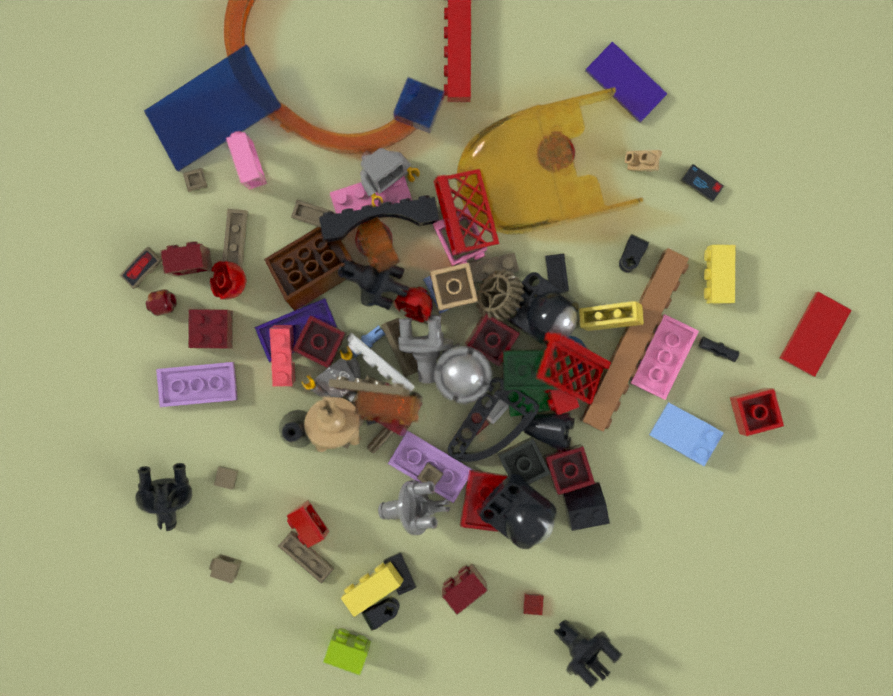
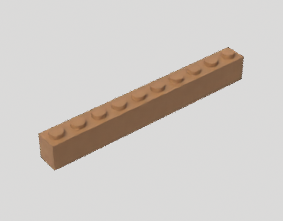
(634, 340)

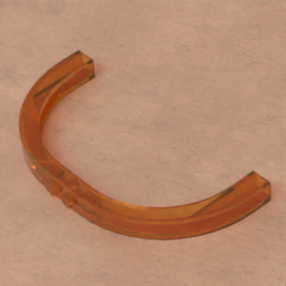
(357, 143)

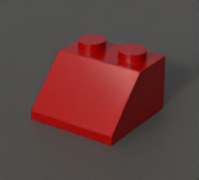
(307, 524)

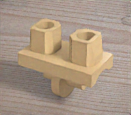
(643, 160)

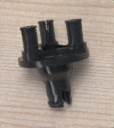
(373, 282)
(163, 495)
(585, 653)

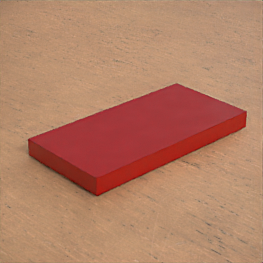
(815, 334)

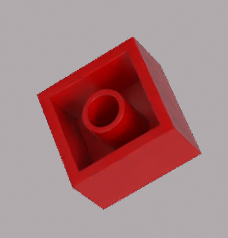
(757, 411)

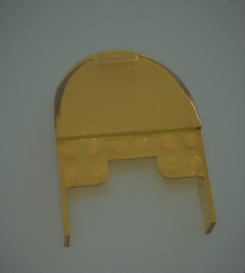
(532, 168)

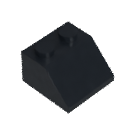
(586, 507)

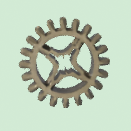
(499, 295)

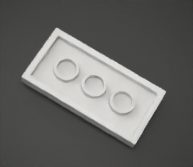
(374, 359)

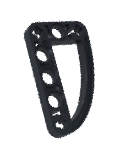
(485, 412)

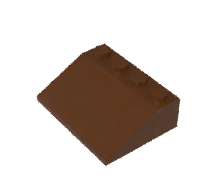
(307, 267)

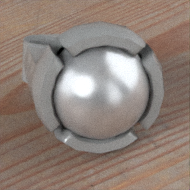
(462, 374)

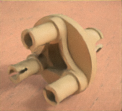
(332, 424)

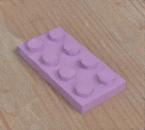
(197, 384)
(415, 453)

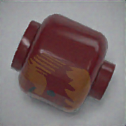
(161, 302)

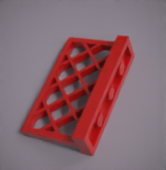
(450, 216)
(577, 354)

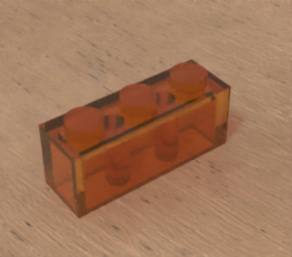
(377, 245)
(387, 407)

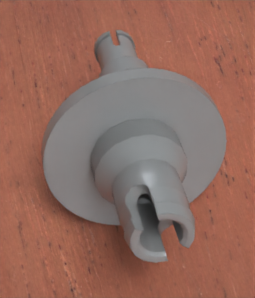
(424, 348)
(414, 507)

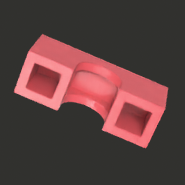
(281, 355)

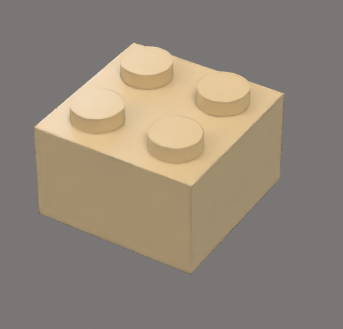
(453, 286)

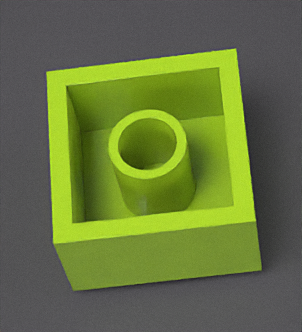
(347, 651)

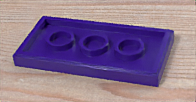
(633, 86)
(296, 318)

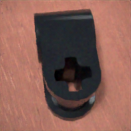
(634, 251)
(378, 614)

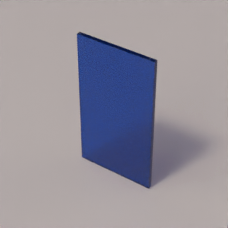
(212, 107)

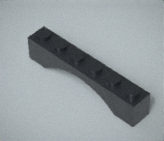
(339, 225)

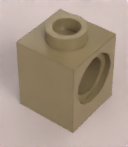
(225, 568)

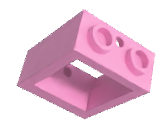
(246, 160)
(477, 254)

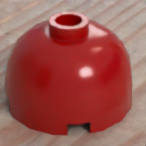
(227, 280)
(416, 304)

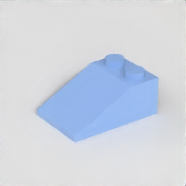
(686, 434)

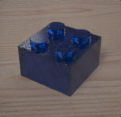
(418, 105)

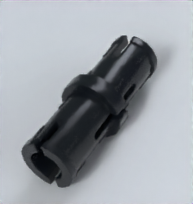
(718, 349)

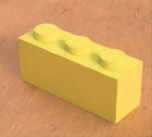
(720, 274)
(611, 316)
(371, 588)

